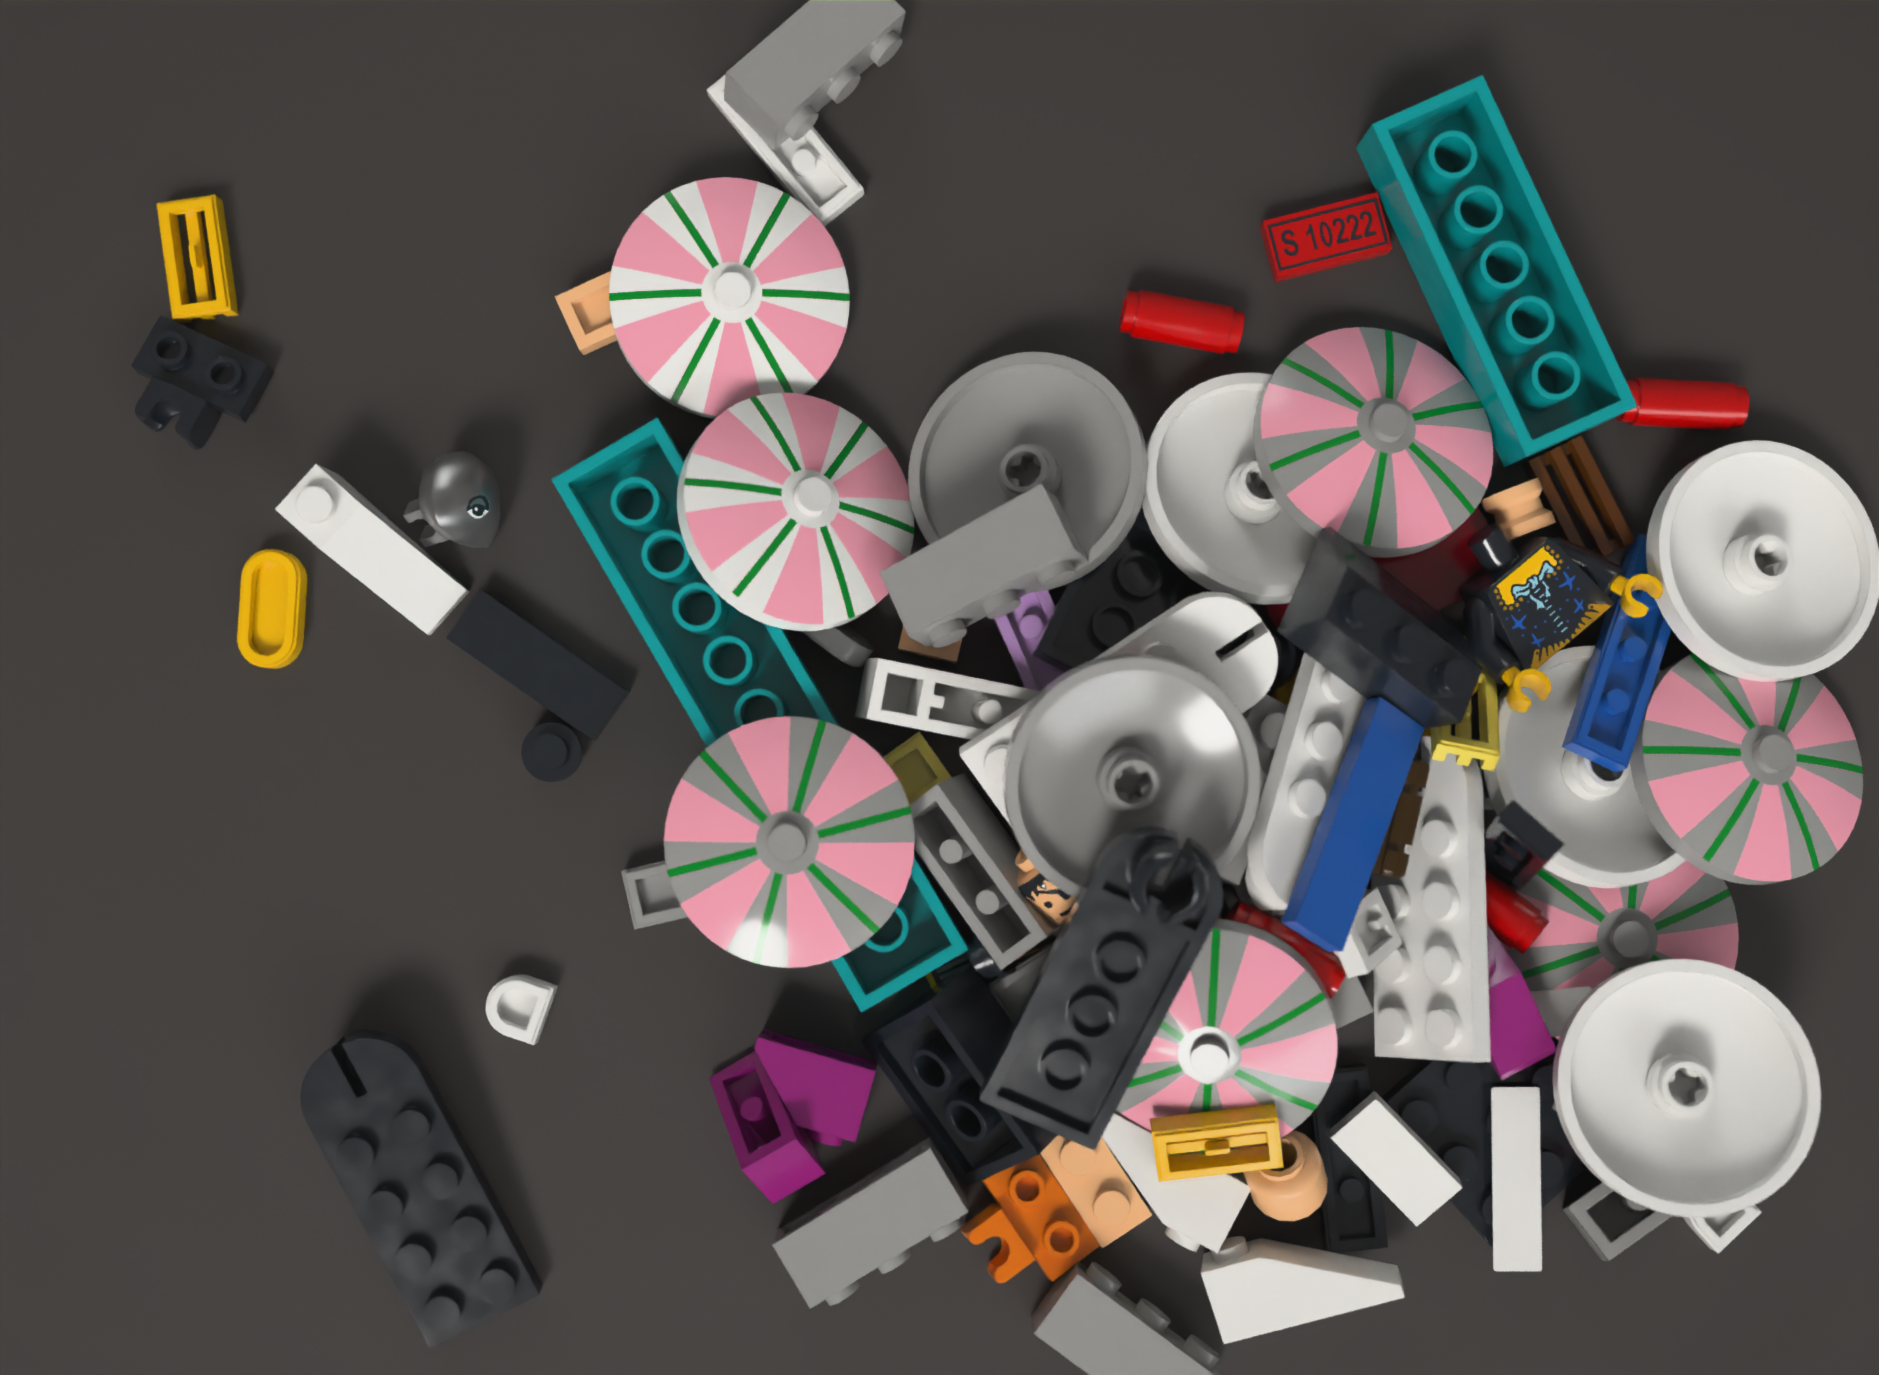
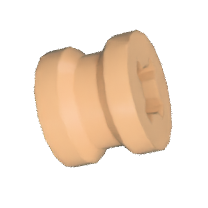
(1519, 509)

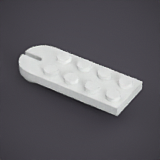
(1184, 634)
(1299, 782)
(1435, 984)

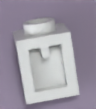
(1370, 937)

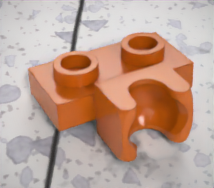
(1032, 1222)

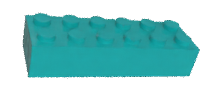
(1494, 270)

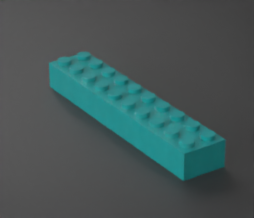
(728, 665)

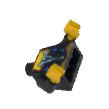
(1535, 601)

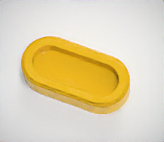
(272, 609)

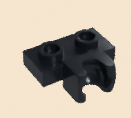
(195, 380)

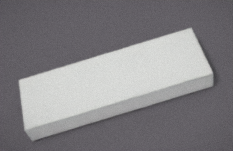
(803, 167)

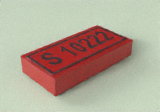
(1325, 237)

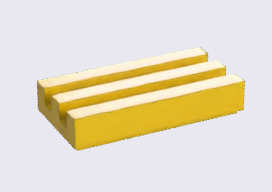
(206, 307)
(1215, 1134)

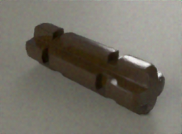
(1402, 827)

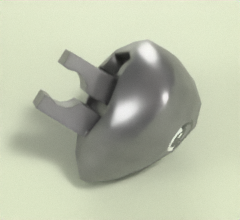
(457, 501)

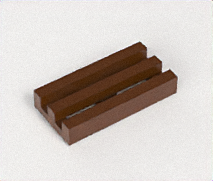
(1596, 488)

